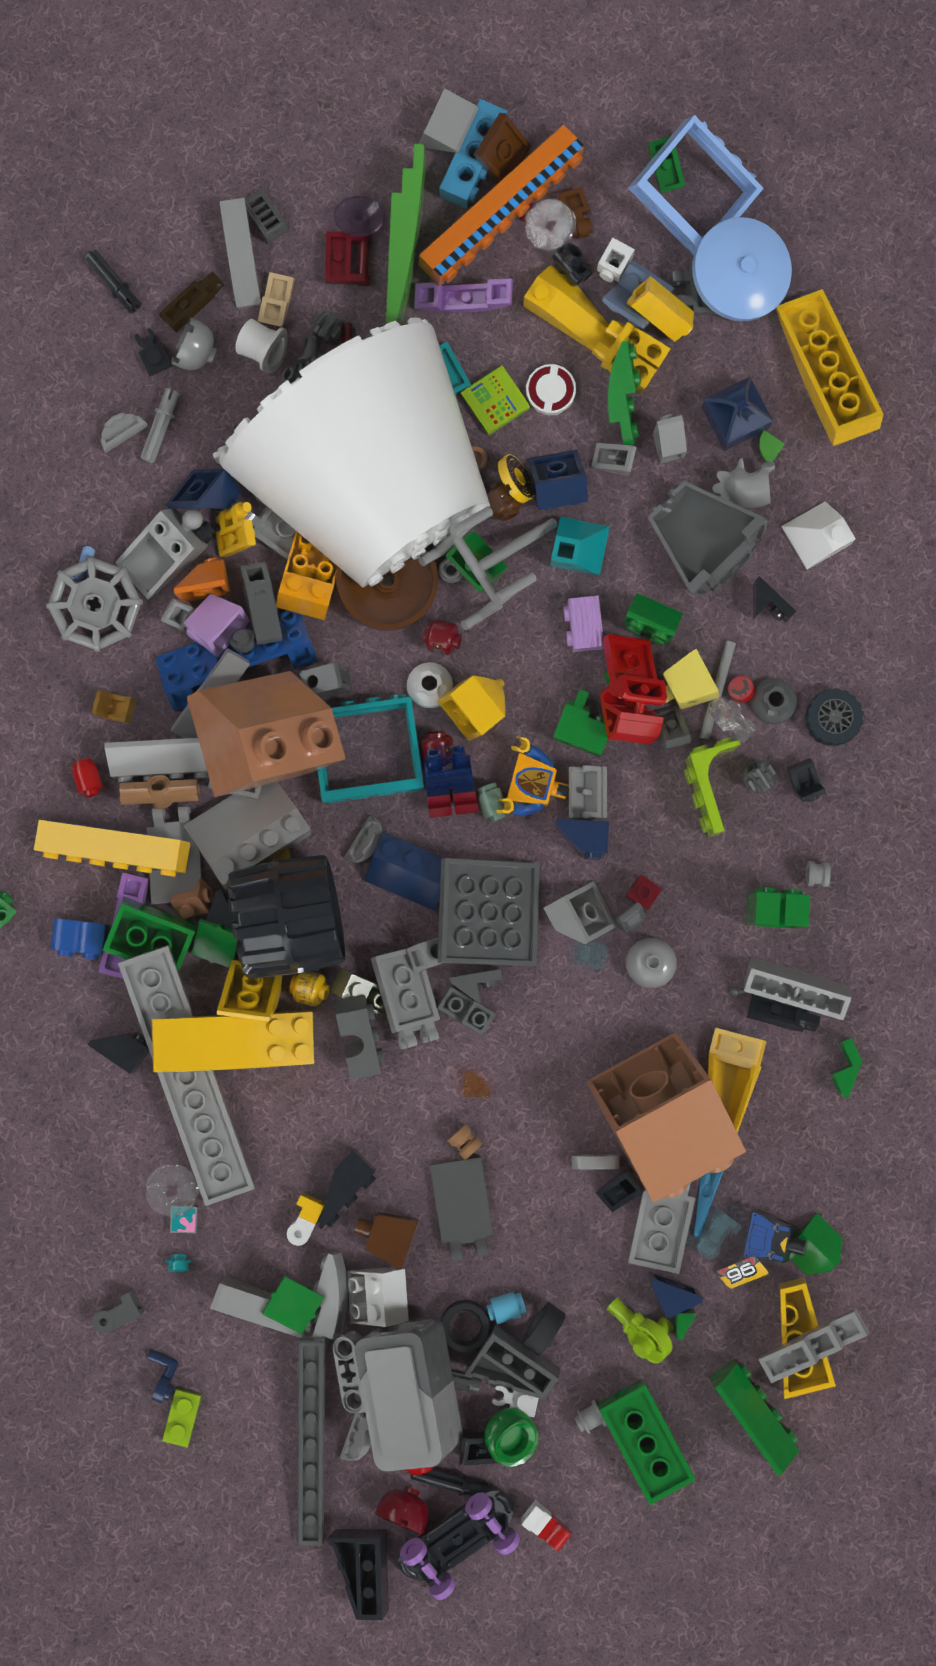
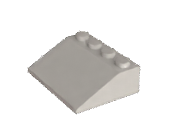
(247, 831)

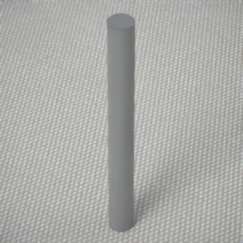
(719, 682)

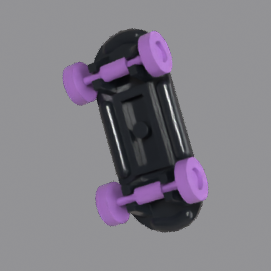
(457, 1538)

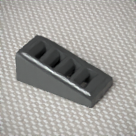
(276, 230)
(631, 918)

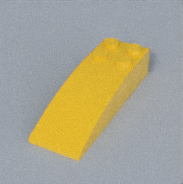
(829, 368)
(232, 1042)

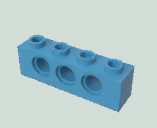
(452, 187)

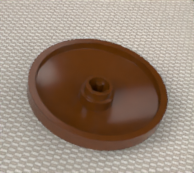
(394, 601)

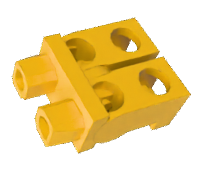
(649, 351)

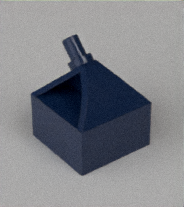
(737, 413)

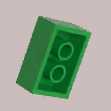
(144, 928)

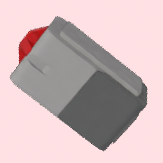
(404, 1391)

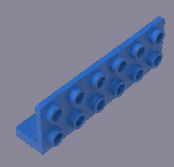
(193, 663)

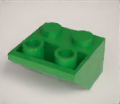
(652, 619)

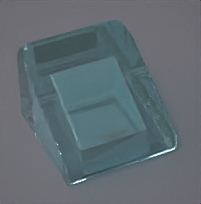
(590, 955)

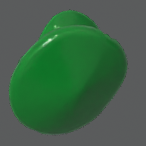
(511, 1437)

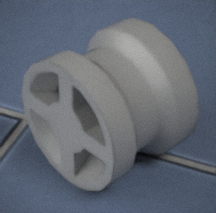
(818, 873)

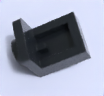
(805, 780)

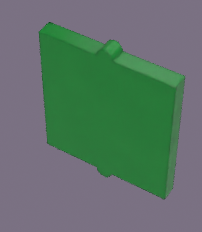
(214, 943)
(293, 1305)

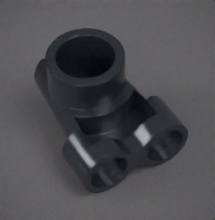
(569, 263)

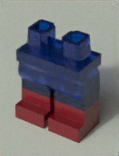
(448, 773)

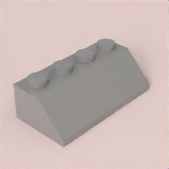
(155, 757)

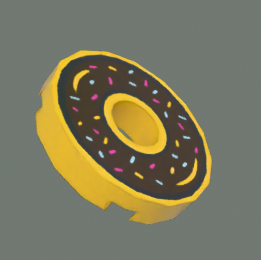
(515, 474)

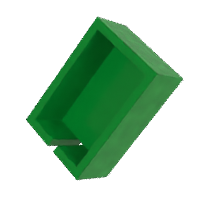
(778, 910)

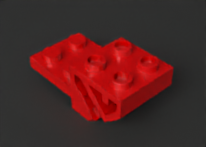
(630, 689)

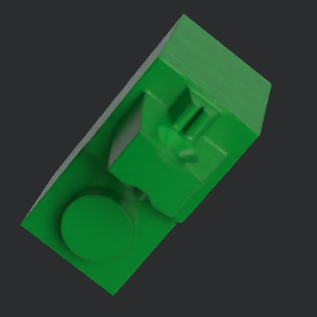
(578, 729)

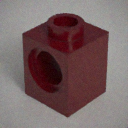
(644, 892)

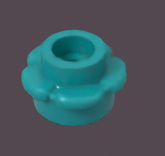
(178, 1263)

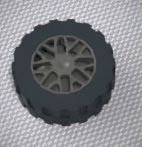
(834, 717)

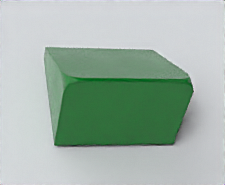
(682, 1322)

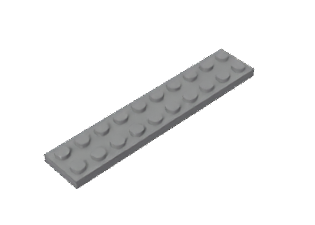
(191, 1095)

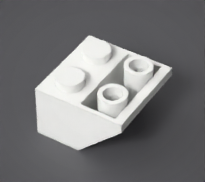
(377, 1296)

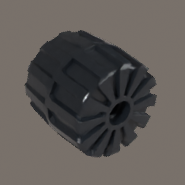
(286, 917)

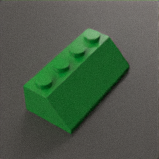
(755, 1416)

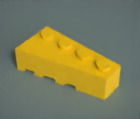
(796, 1319)

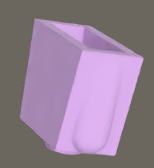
(215, 623)

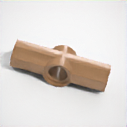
(159, 791)

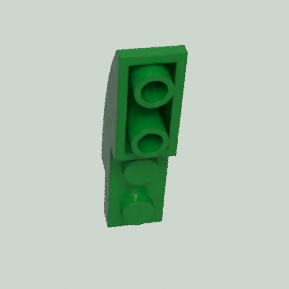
(622, 383)

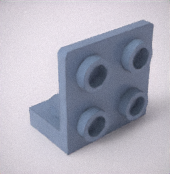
(617, 298)

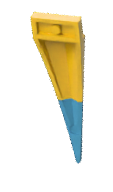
(734, 1072)

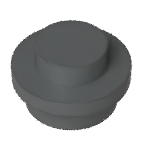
(242, 640)

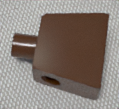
(388, 1236)

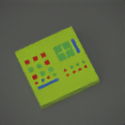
(495, 400)

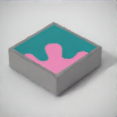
(185, 1223)

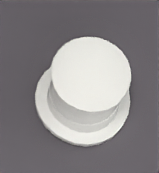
(262, 345)

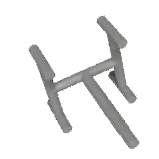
(478, 568)

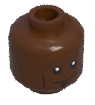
(502, 503)

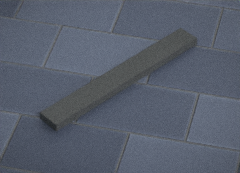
(311, 1441)

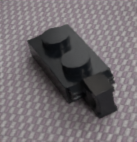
(781, 1014)

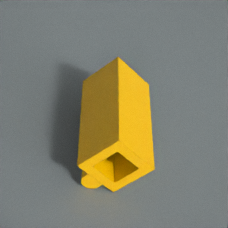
(662, 309)

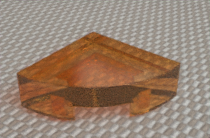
(475, 1086)

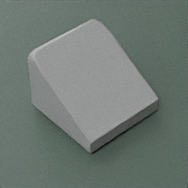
(177, 613)

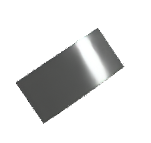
(465, 1010)

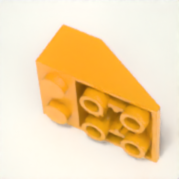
(307, 580)

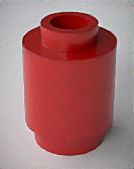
(86, 778)

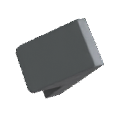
(673, 730)
(469, 982)

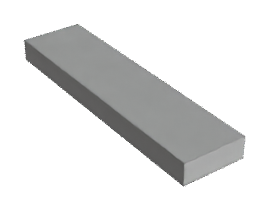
(226, 671)

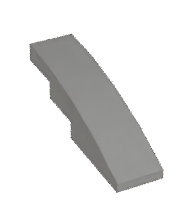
(240, 253)
(813, 1345)

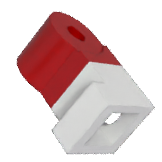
(546, 1525)

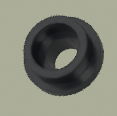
(206, 532)

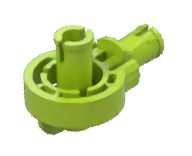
(646, 1336)

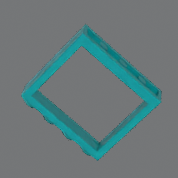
(375, 705)

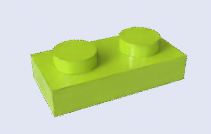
(182, 1417)

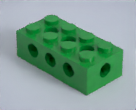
(640, 1458)

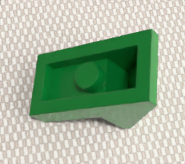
(669, 172)

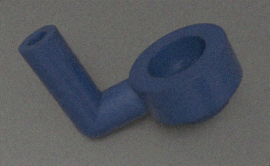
(164, 1387)

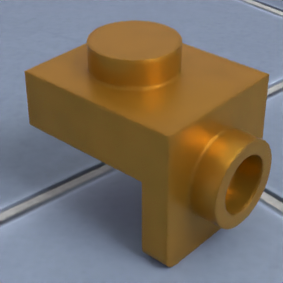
(113, 707)

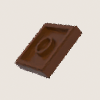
(502, 148)

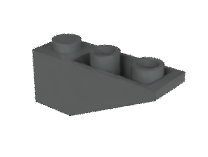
(260, 603)

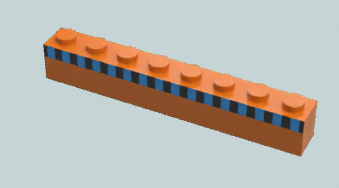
(501, 205)

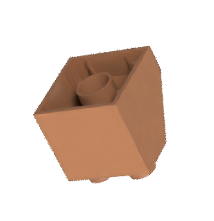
(263, 732)
(667, 1117)

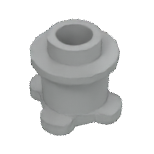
(589, 1418)

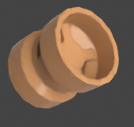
(465, 1141)

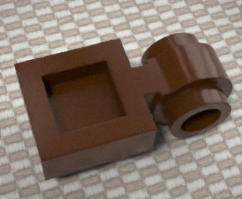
(577, 202)

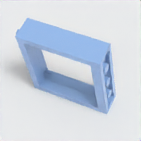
(723, 158)

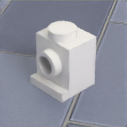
(618, 253)

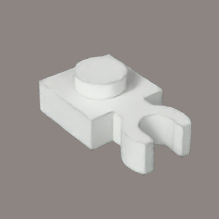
(516, 1400)

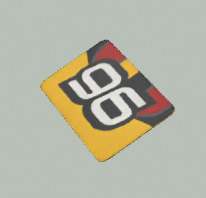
(742, 1272)

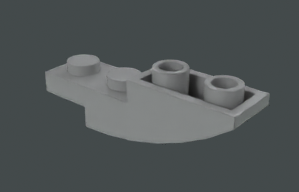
(334, 1288)

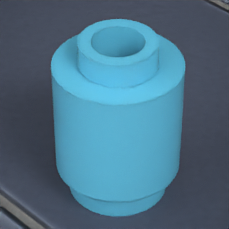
(506, 1307)

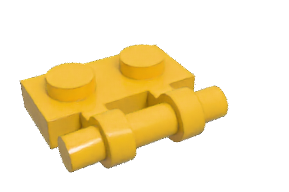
(235, 531)

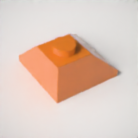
(205, 580)

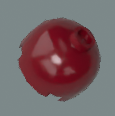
(404, 1509)

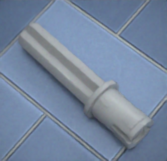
(160, 425)

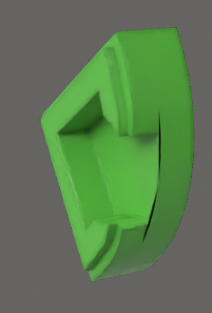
(769, 446)

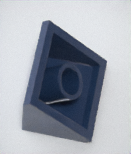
(673, 1295)

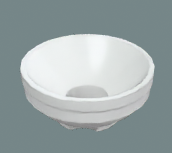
(427, 698)

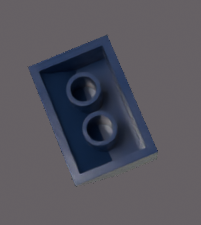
(406, 871)

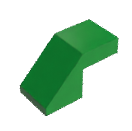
(845, 1077)

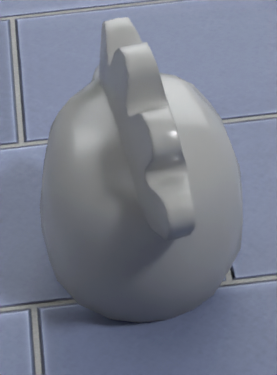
(745, 488)

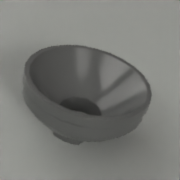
(764, 710)

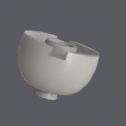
(194, 346)
(651, 962)

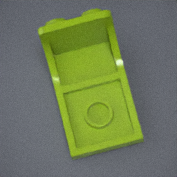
(697, 775)

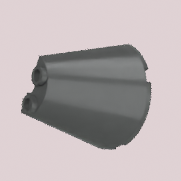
(706, 536)

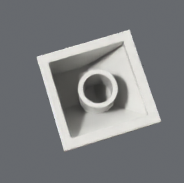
(818, 534)

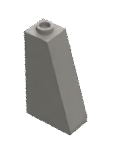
(247, 1303)

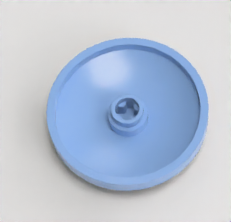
(741, 269)

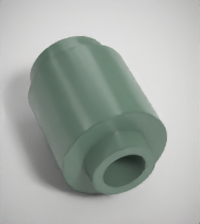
(488, 802)

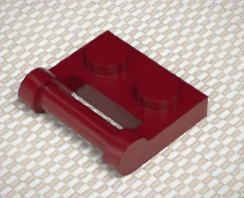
(339, 259)

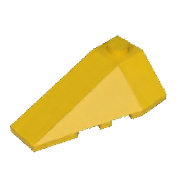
(566, 308)

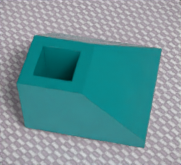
(579, 546)

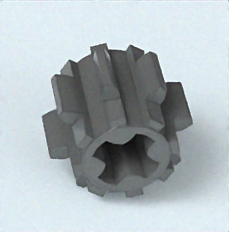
(326, 326)
(759, 775)

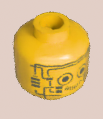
(309, 988)

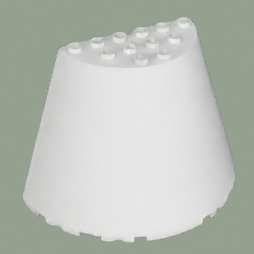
(364, 452)

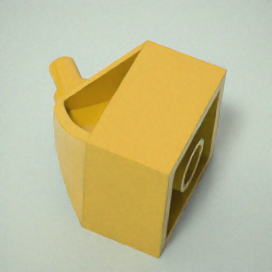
(475, 705)

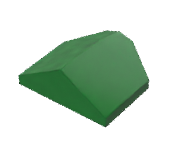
(822, 1248)

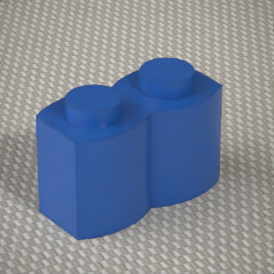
(79, 937)

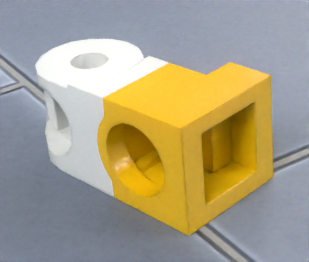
(303, 1227)

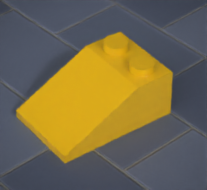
(249, 997)

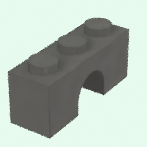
(355, 1018)

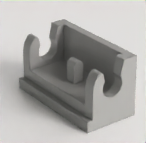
(588, 792)

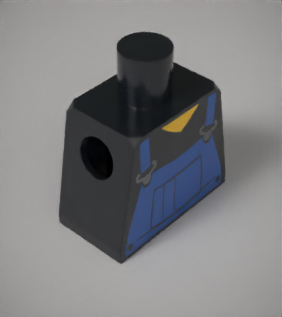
(771, 1239)

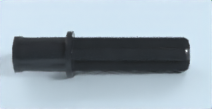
(112, 280)
(452, 1482)

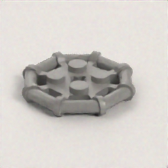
(87, 590)

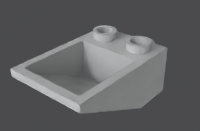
(163, 550)

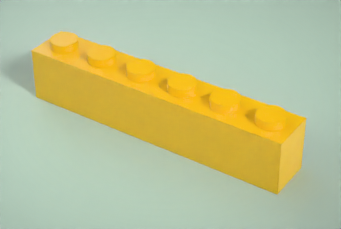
(112, 846)

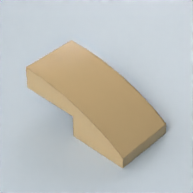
(276, 299)

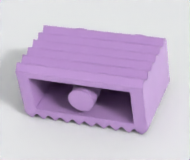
(585, 624)

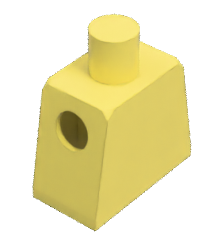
(690, 682)

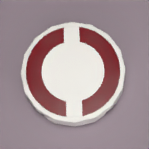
(550, 389)

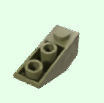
(351, 985)

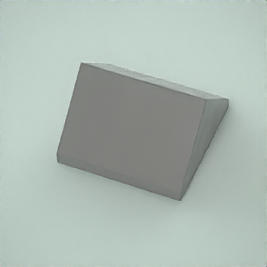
(449, 123)

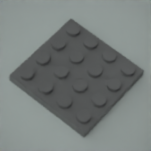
(488, 912)

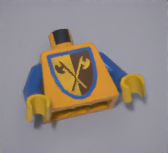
(531, 782)

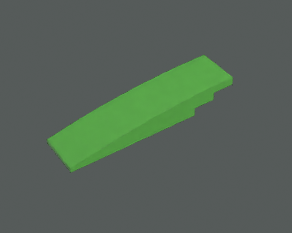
(404, 235)

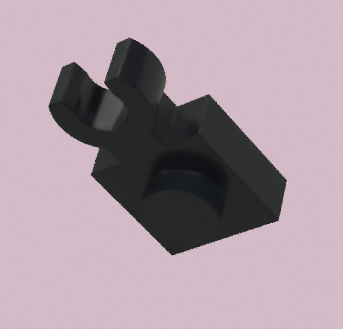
(153, 356)

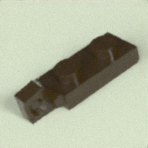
(191, 301)

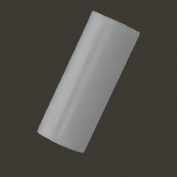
(797, 988)

